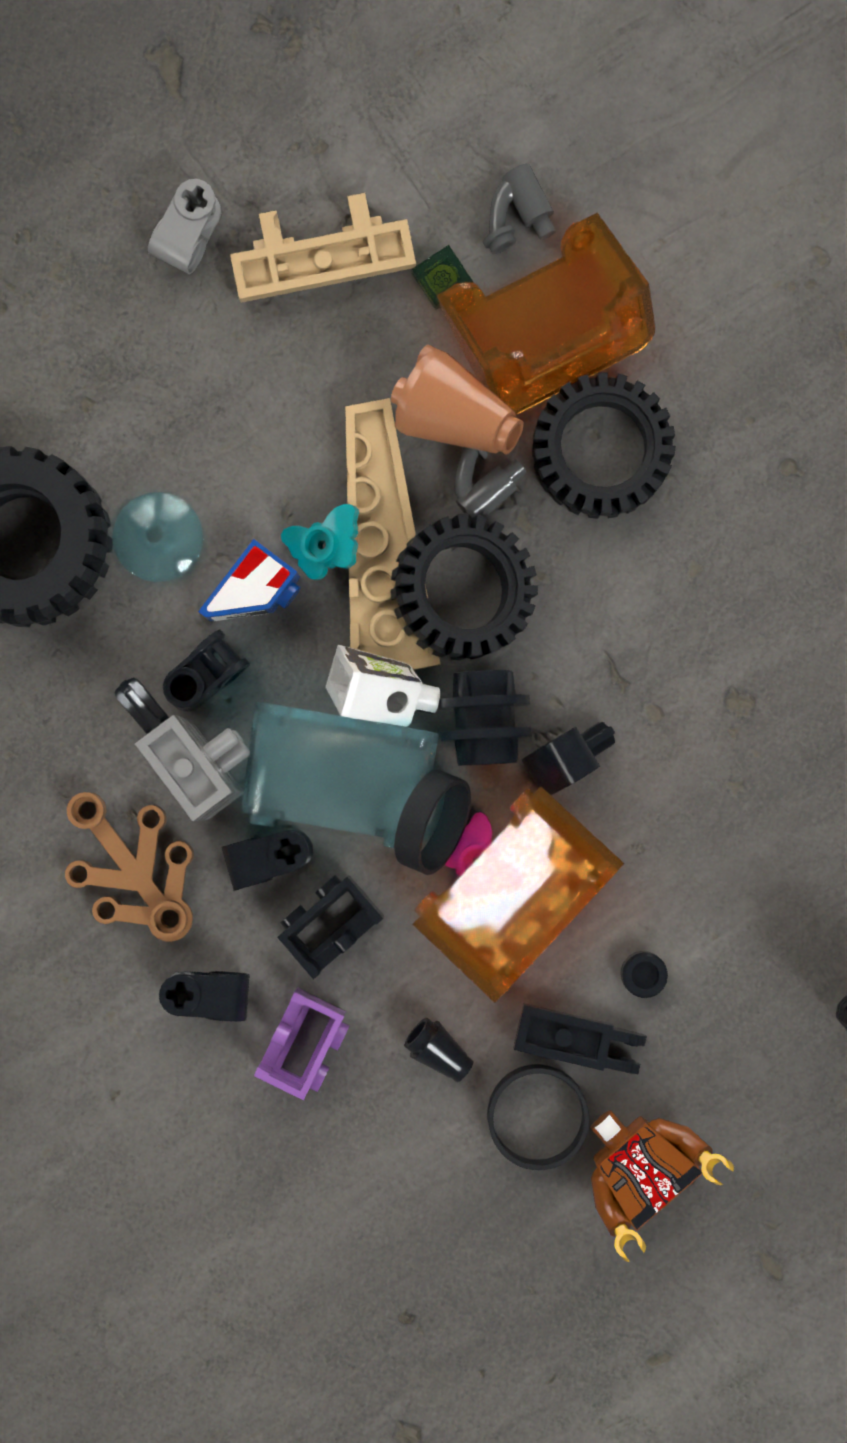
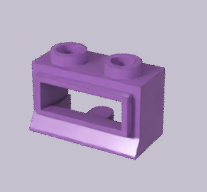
(271, 1068)

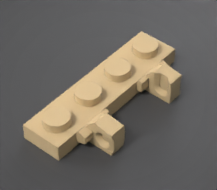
(291, 266)

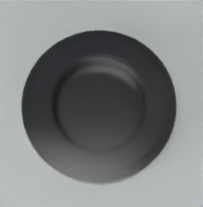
(644, 974)

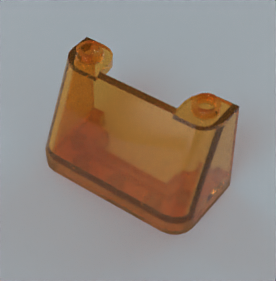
(555, 321)
(517, 894)

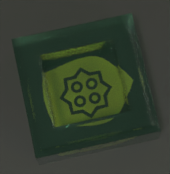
(439, 274)

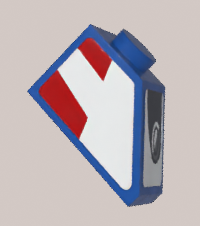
(253, 586)

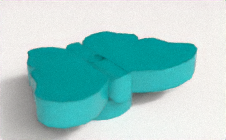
(336, 531)

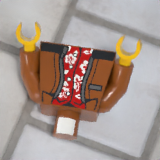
(644, 1171)

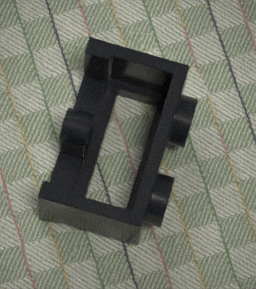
(342, 938)

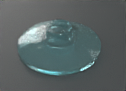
(173, 553)

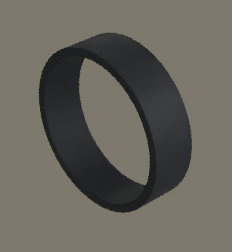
(416, 817)
(540, 1164)

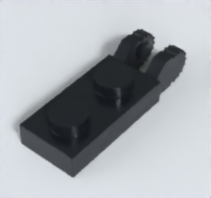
(574, 1039)

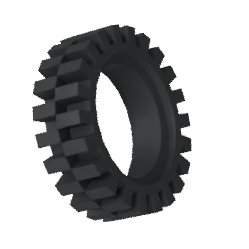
(632, 401)
(503, 555)

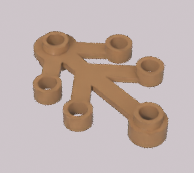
(135, 872)

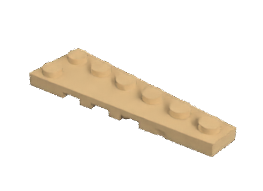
(384, 528)

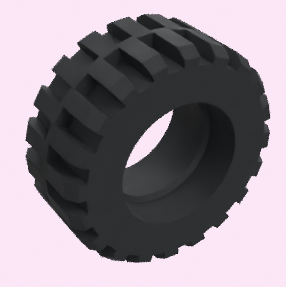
(81, 545)

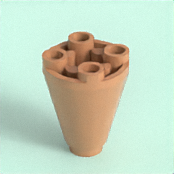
(452, 406)

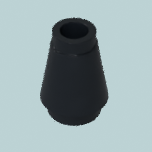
(438, 1050)

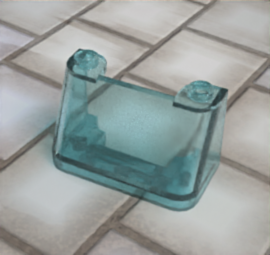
(332, 770)

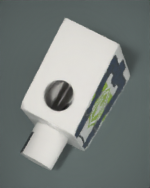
(378, 688)

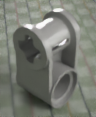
(184, 233)

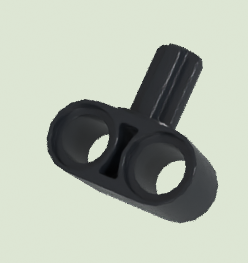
(568, 757)

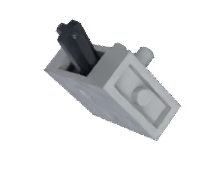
(181, 755)

